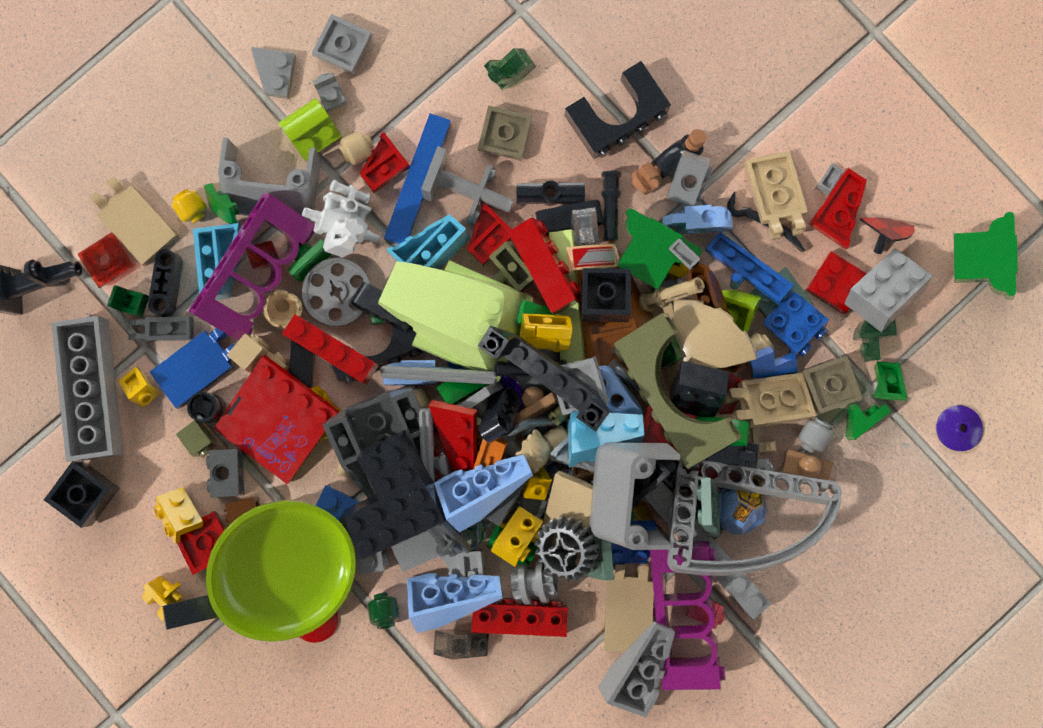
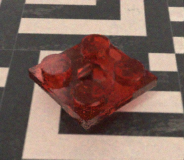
(118, 260)

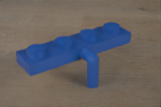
(748, 268)

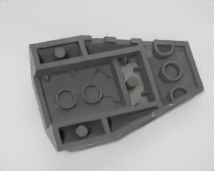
(369, 423)

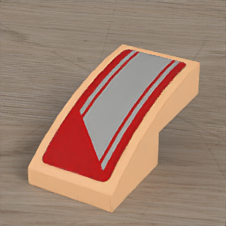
(591, 257)

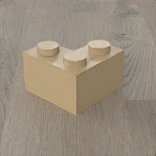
(250, 350)

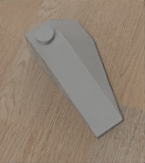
(636, 674)

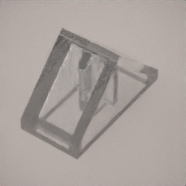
(585, 227)

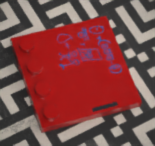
(275, 419)

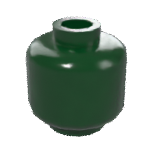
(383, 611)

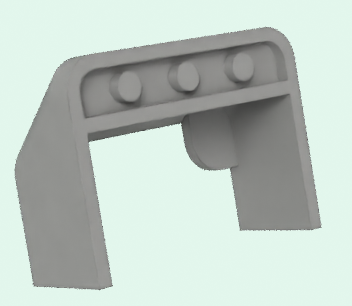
(297, 194)
(613, 489)

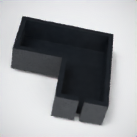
(403, 500)

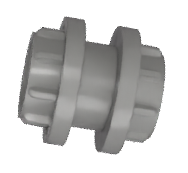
(532, 583)

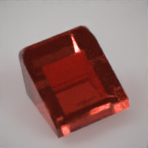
(256, 261)

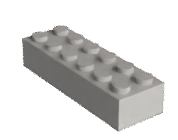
(87, 389)

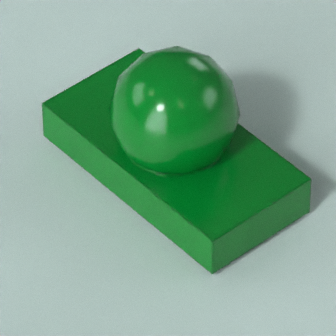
(307, 258)

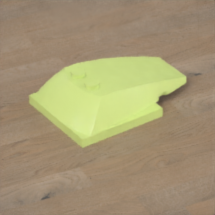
(452, 310)

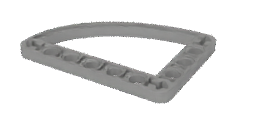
(737, 567)

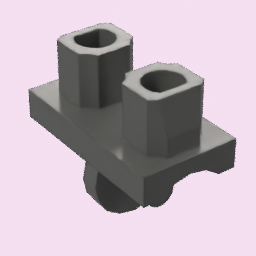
(449, 540)

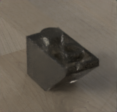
(460, 644)

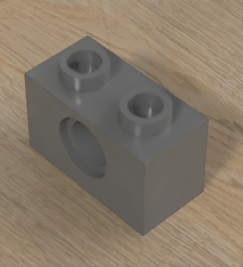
(234, 462)

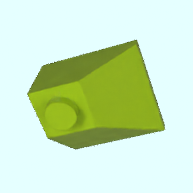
(742, 307)

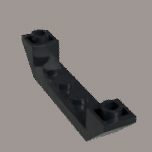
(547, 372)

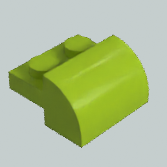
(310, 128)

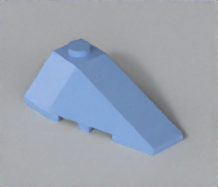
(476, 492)
(443, 599)

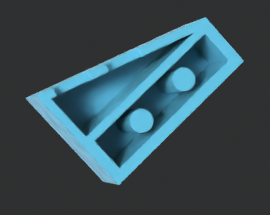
(433, 245)
(210, 247)
(615, 428)

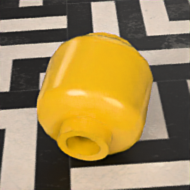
(189, 206)

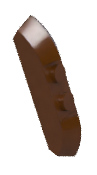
(711, 295)

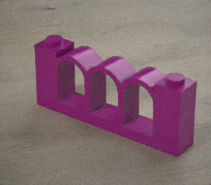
(282, 218)
(697, 672)

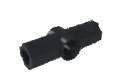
(534, 193)

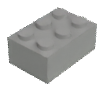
(888, 289)

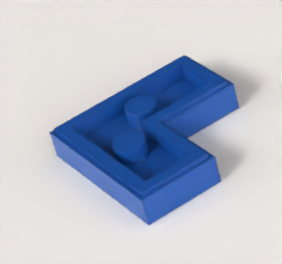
(768, 366)

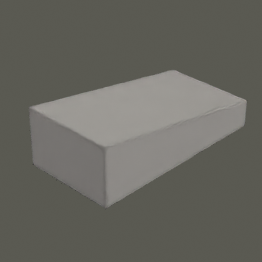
(829, 179)
(684, 253)

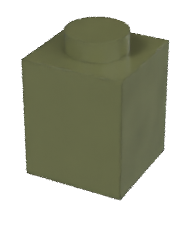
(196, 439)

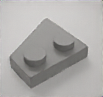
(275, 71)

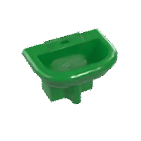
(649, 248)
(989, 256)

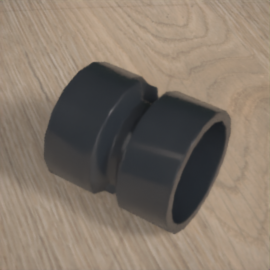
(206, 407)

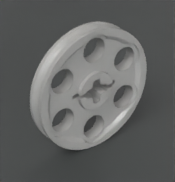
(326, 289)

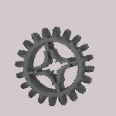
(559, 557)

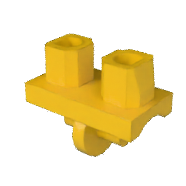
(162, 593)

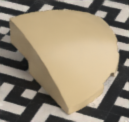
(710, 335)

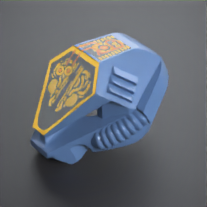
(741, 510)

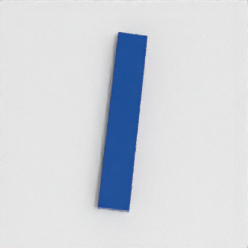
(411, 194)

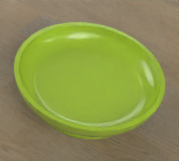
(280, 571)

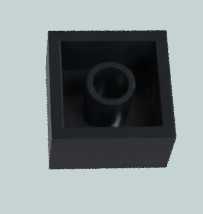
(606, 295)
(698, 389)
(81, 494)

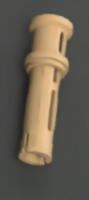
(663, 296)

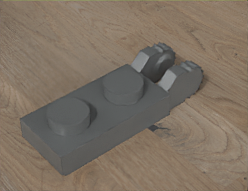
(164, 329)

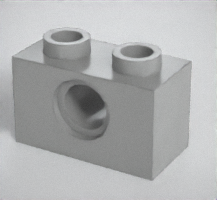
(693, 165)

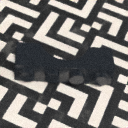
(399, 347)

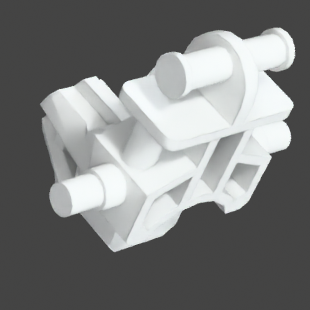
(342, 219)

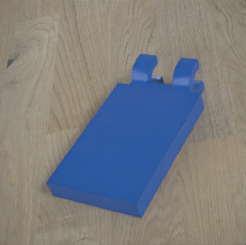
(193, 367)

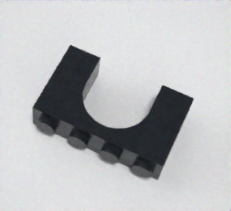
(600, 136)

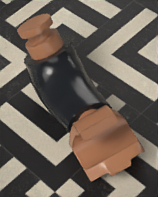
(650, 175)

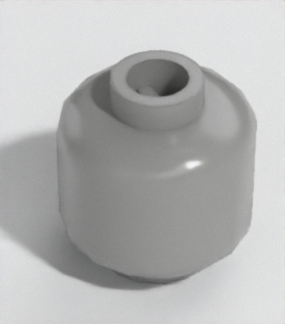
(816, 435)

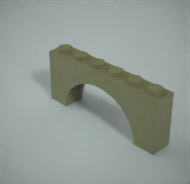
(643, 355)

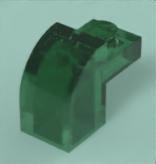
(510, 68)
(870, 339)

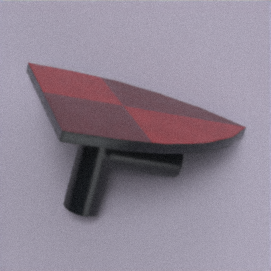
(889, 231)

